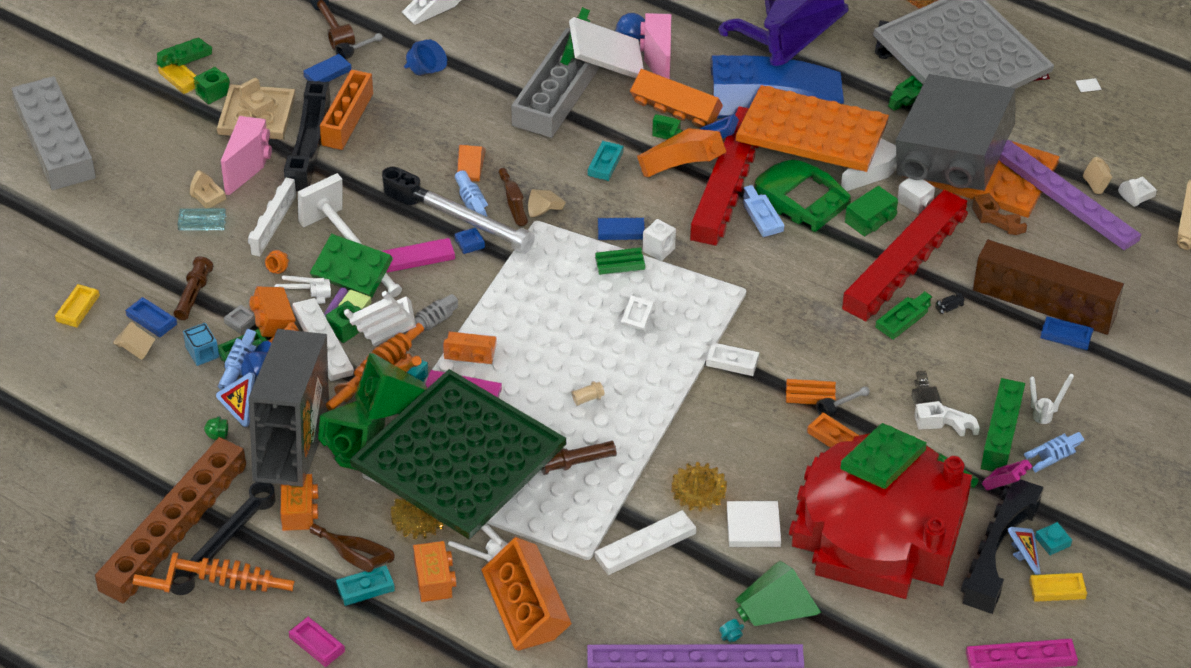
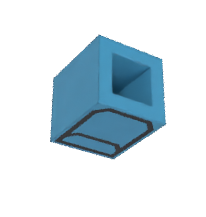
(201, 344)

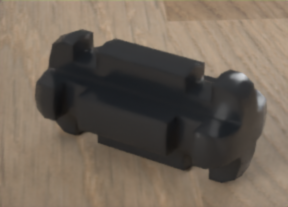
(950, 303)

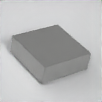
(240, 319)

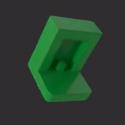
(665, 127)

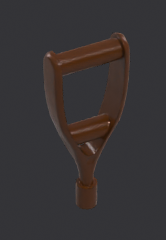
(514, 198)
(344, 543)

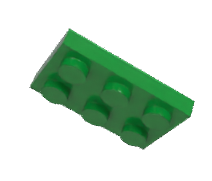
(351, 265)
(883, 455)

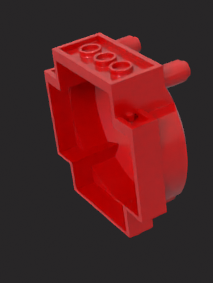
(881, 534)

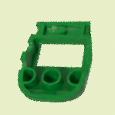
(786, 176)

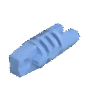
(1055, 450)

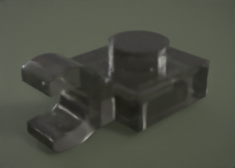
(923, 392)

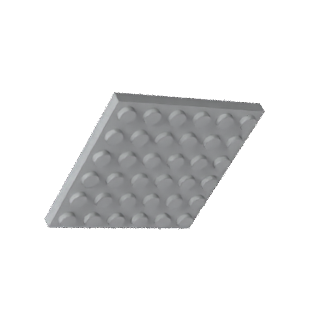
(963, 43)

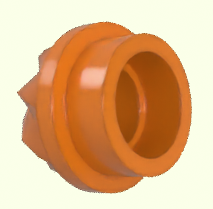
(277, 261)

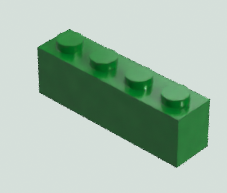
(1002, 424)

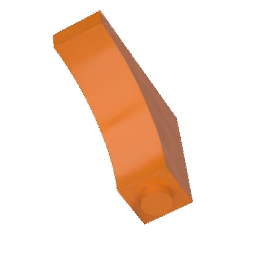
(683, 148)

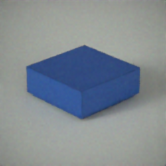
(469, 240)

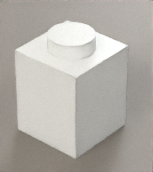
(915, 194)

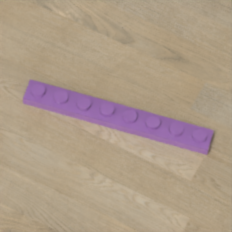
(1069, 196)
(696, 656)

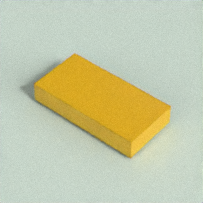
(179, 77)
(77, 305)
(1058, 587)

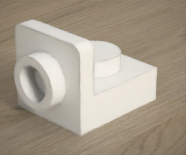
(638, 312)

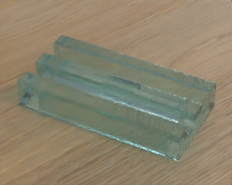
(202, 219)

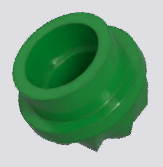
(216, 428)

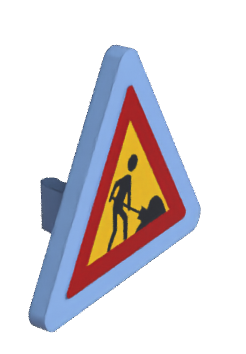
(236, 398)
(1025, 542)

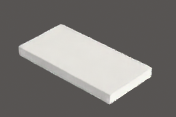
(605, 48)

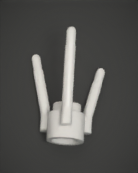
(318, 287)
(1044, 407)
(493, 547)

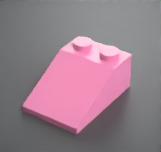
(657, 43)
(245, 152)

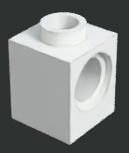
(659, 239)

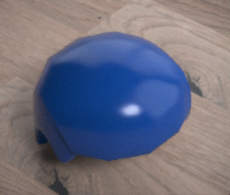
(630, 25)

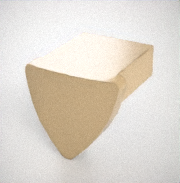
(1097, 175)
(206, 190)
(542, 200)
(134, 340)

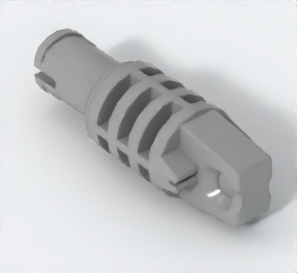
(436, 312)

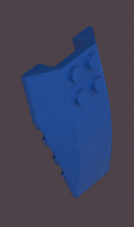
(740, 77)

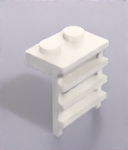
(383, 318)

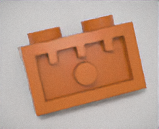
(470, 347)

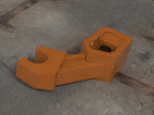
(988, 212)

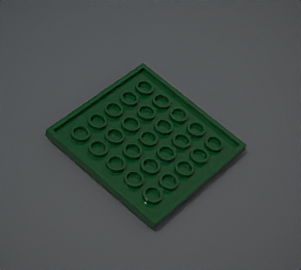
(458, 453)

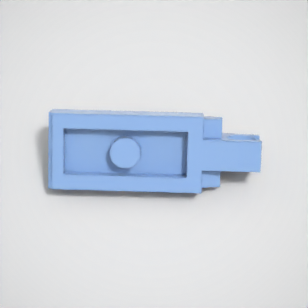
(762, 212)

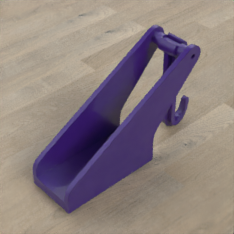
(790, 25)

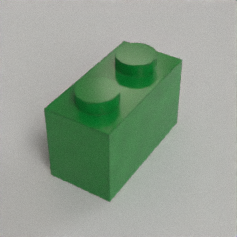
(871, 211)

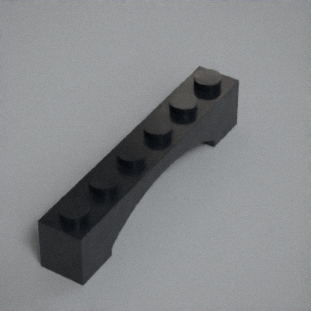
(303, 158)
(985, 585)

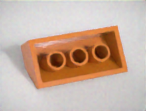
(525, 595)

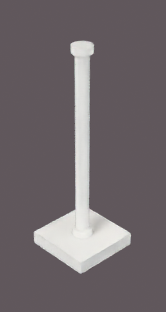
(325, 200)

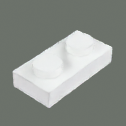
(732, 359)

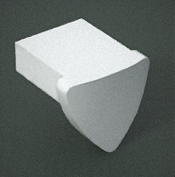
(1137, 191)

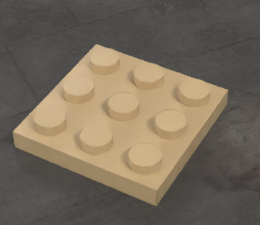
(276, 117)

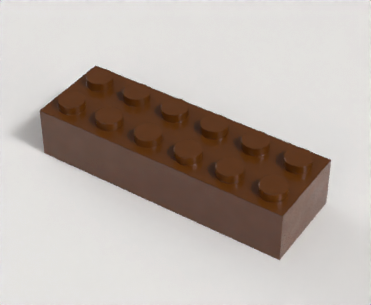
(1047, 286)

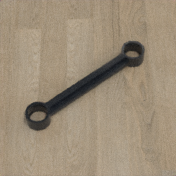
(226, 532)

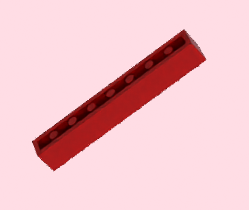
(723, 188)
(904, 255)

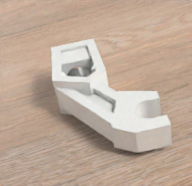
(935, 415)

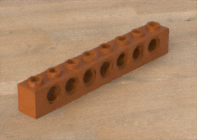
(171, 519)

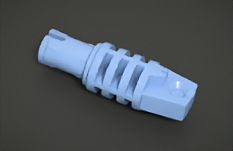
(470, 193)
(235, 358)

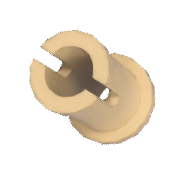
(588, 393)

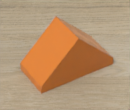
(471, 160)

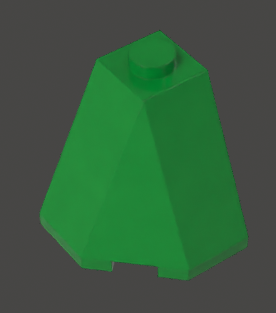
(347, 431)
(775, 598)

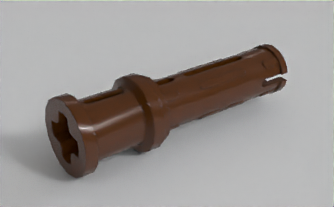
(195, 280)
(566, 458)

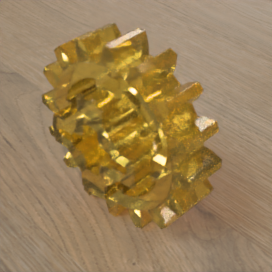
(697, 485)
(412, 520)

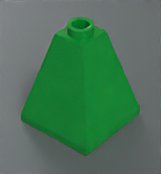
(386, 388)

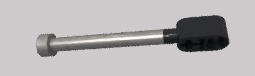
(408, 190)

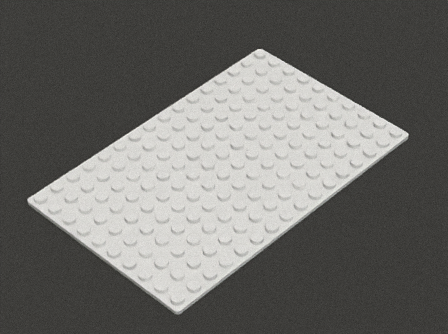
(561, 332)

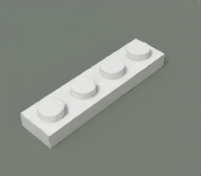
(272, 217)
(313, 320)
(645, 542)

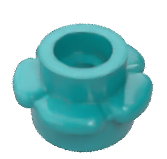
(731, 631)

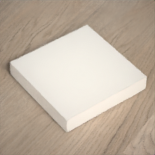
(753, 524)

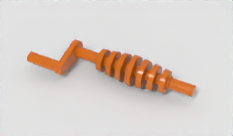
(389, 351)
(214, 570)

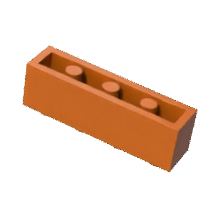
(675, 98)
(346, 109)

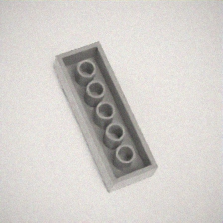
(551, 91)
(53, 133)

